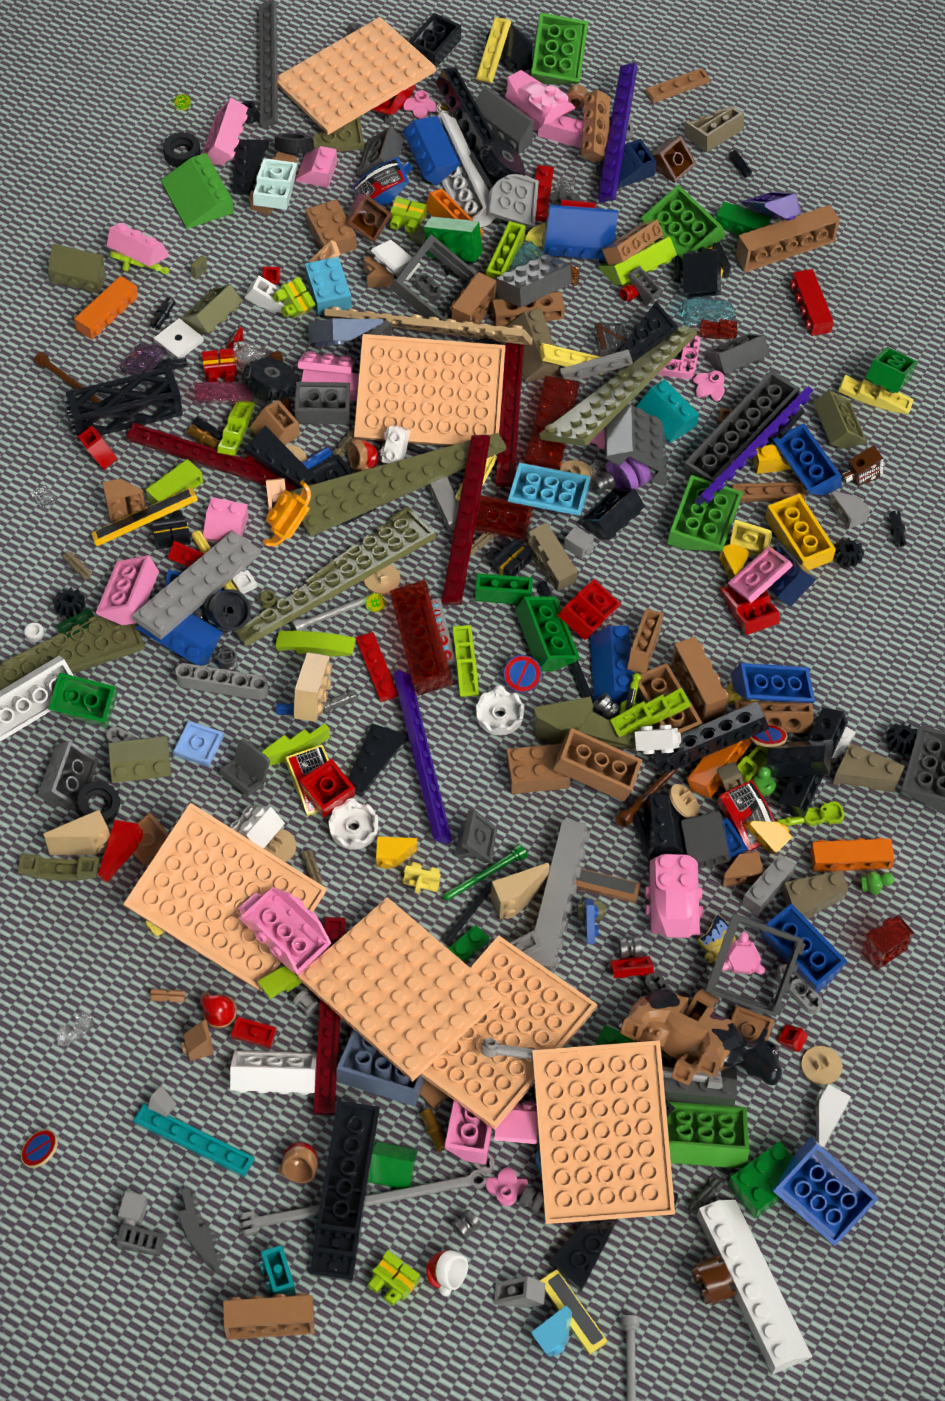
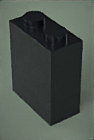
(702, 273)

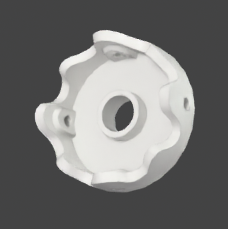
(499, 700)
(356, 813)

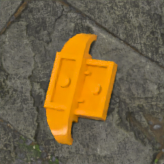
(287, 515)

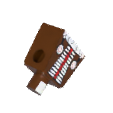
(864, 467)

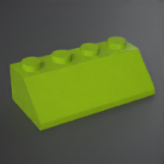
(648, 259)

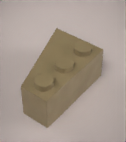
(714, 129)
(551, 557)
(868, 769)
(815, 892)

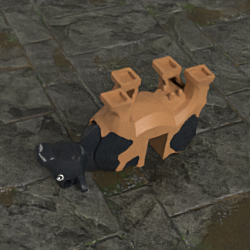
(699, 1045)

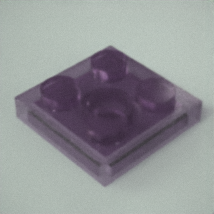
(143, 359)

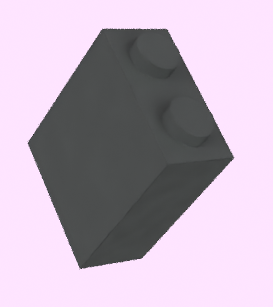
(706, 839)

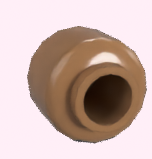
(576, 95)

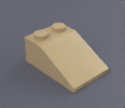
(80, 837)
(517, 890)

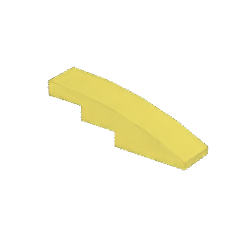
(875, 395)

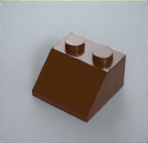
(673, 158)
(368, 217)

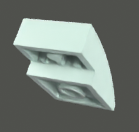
(274, 184)

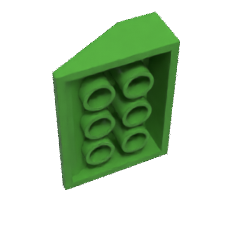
(558, 49)
(198, 192)
(685, 222)
(704, 525)
(708, 1135)

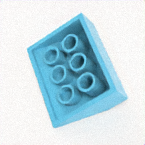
(550, 489)

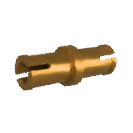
(203, 437)
(434, 1129)

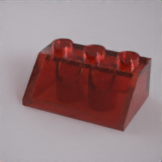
(503, 517)

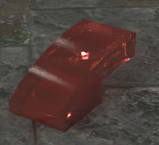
(723, 330)

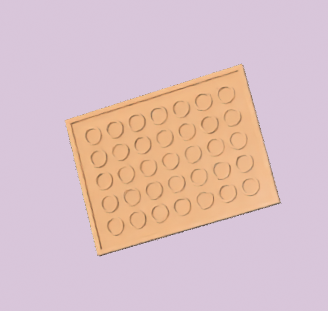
(354, 75)
(430, 387)
(201, 883)
(400, 988)
(533, 1014)
(603, 1132)

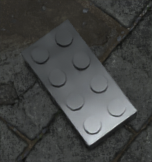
(533, 280)

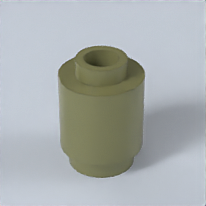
(601, 910)

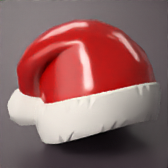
(446, 1271)

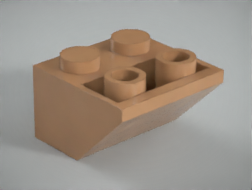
(279, 421)
(122, 499)

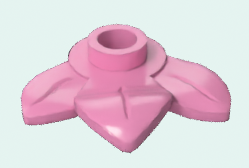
(420, 104)
(708, 386)
(506, 1184)

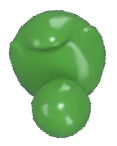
(764, 781)
(874, 883)

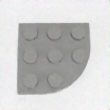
(514, 200)

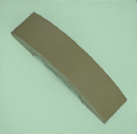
(58, 869)

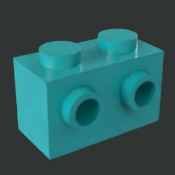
(278, 1272)

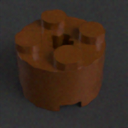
(713, 1279)

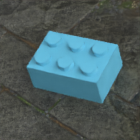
(328, 285)

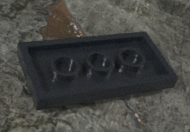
(330, 470)

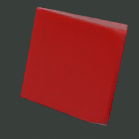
(272, 274)
(236, 336)
(792, 1037)

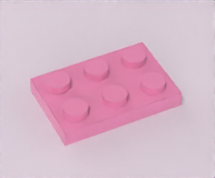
(326, 362)
(760, 574)

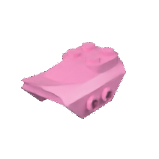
(535, 99)
(674, 896)
(286, 928)

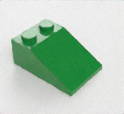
(83, 699)

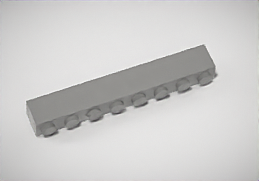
(559, 891)

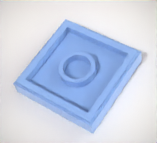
(198, 743)

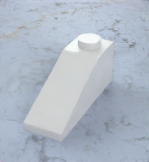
(261, 294)
(829, 1111)

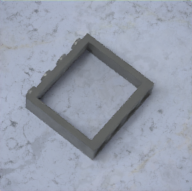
(445, 256)
(784, 985)

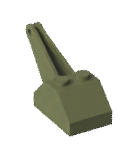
(555, 720)

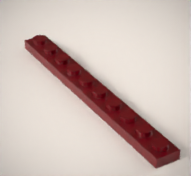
(510, 414)
(202, 455)
(466, 520)
(328, 1038)

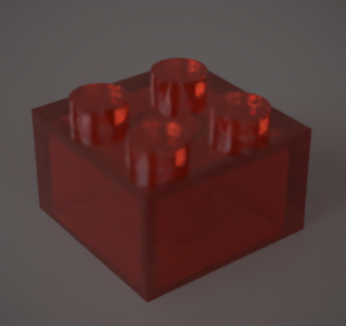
(887, 942)

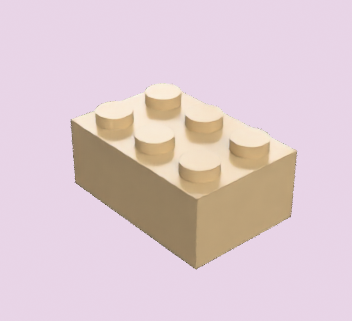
(312, 687)

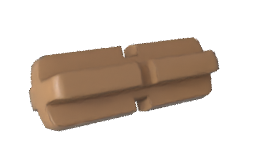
(171, 995)

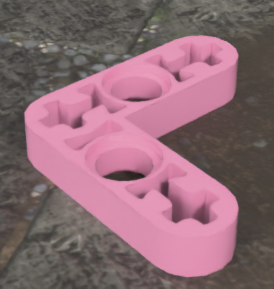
(680, 365)

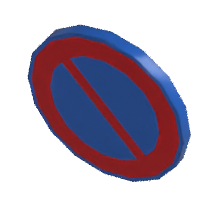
(522, 673)

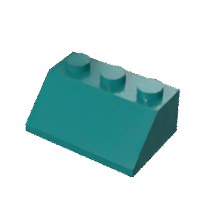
(671, 408)

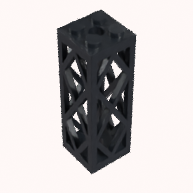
(164, 393)

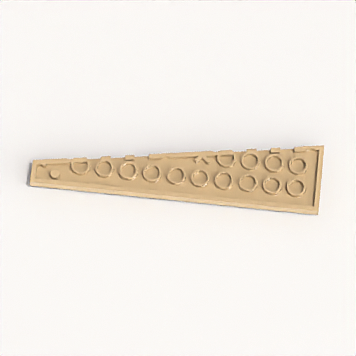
(451, 327)

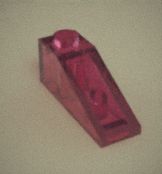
(221, 392)

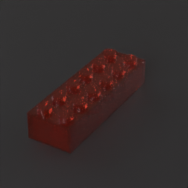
(556, 399)
(421, 637)

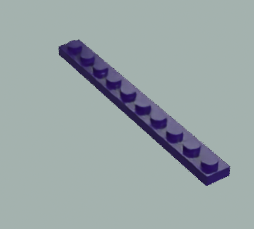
(617, 132)
(750, 451)
(422, 757)

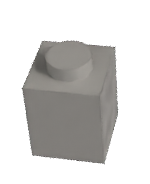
(579, 542)
(133, 1209)

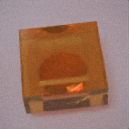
(574, 275)

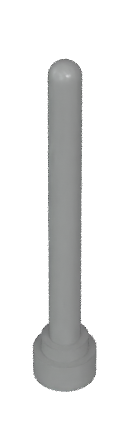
(301, 624)
(630, 1325)

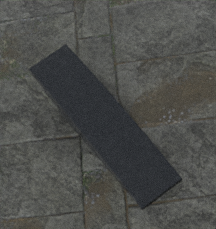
(344, 1191)

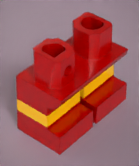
(212, 368)

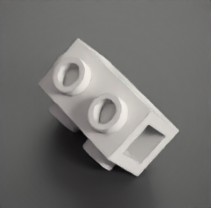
(396, 444)
(657, 739)

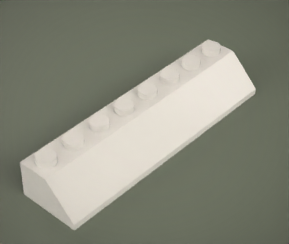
(465, 183)
(29, 696)
(754, 1285)

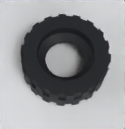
(177, 140)
(293, 143)
(102, 789)

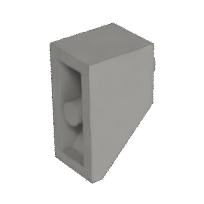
(849, 508)
(520, 1292)

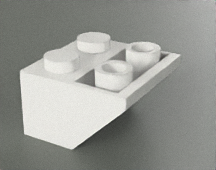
(393, 258)
(258, 824)

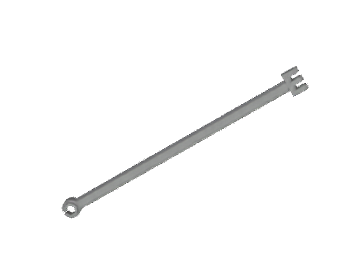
(491, 1049)
(374, 1199)

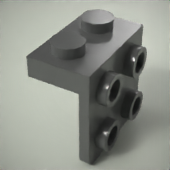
(247, 769)

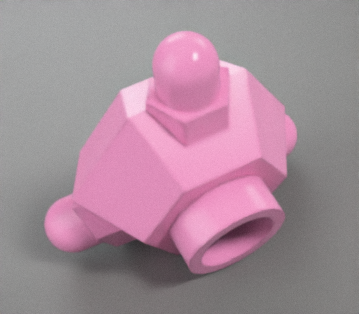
(743, 957)

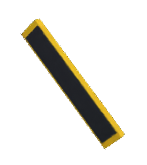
(144, 516)

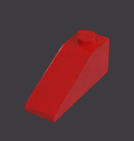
(121, 845)

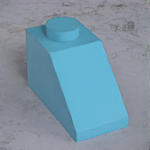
(554, 1332)

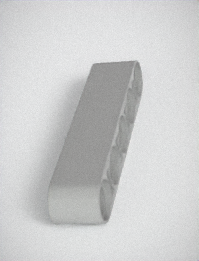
(445, 501)
(214, 675)

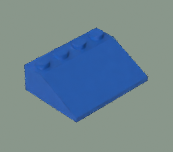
(578, 231)
(824, 1191)

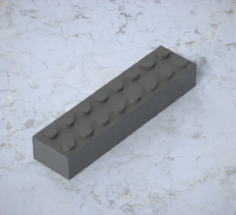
(741, 427)

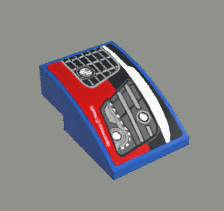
(383, 182)

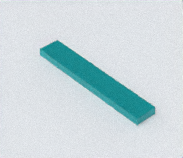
(195, 1141)

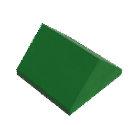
(392, 1165)

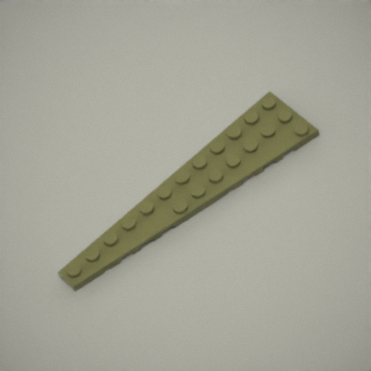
(596, 411)
(363, 491)
(387, 545)
(89, 648)

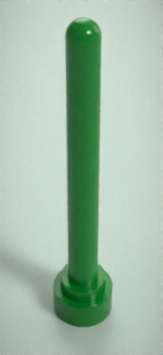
(516, 854)

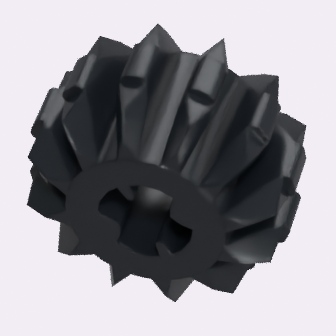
(848, 553)
(69, 602)
(901, 738)

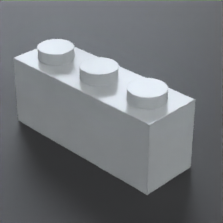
(768, 885)

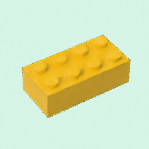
(800, 531)

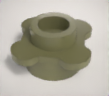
(267, 594)

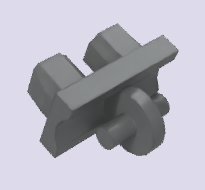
(557, 196)

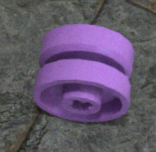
(630, 473)

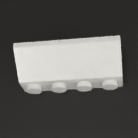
(273, 1072)

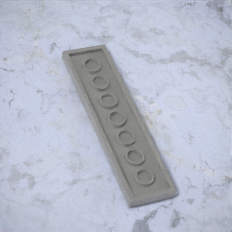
(196, 584)

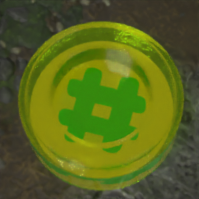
(182, 102)
(375, 602)

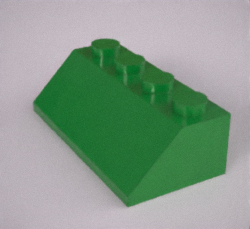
(546, 633)

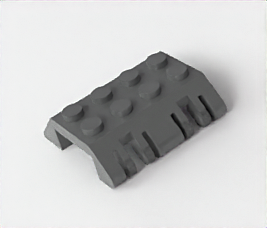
(639, 437)

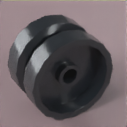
(227, 610)

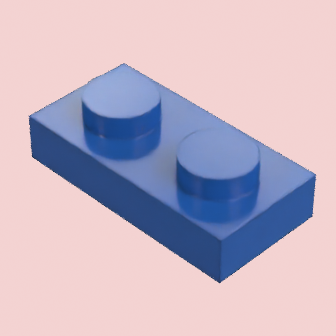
(735, 843)
(591, 929)

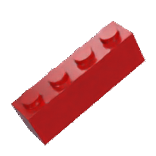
(811, 302)

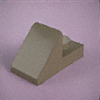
(730, 776)

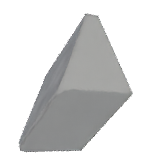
(161, 1102)

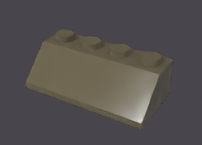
(537, 328)

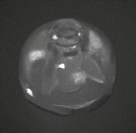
(245, 352)

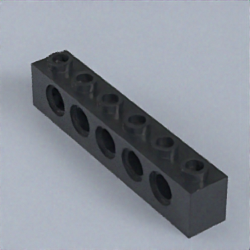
(464, 108)
(828, 726)
(713, 737)

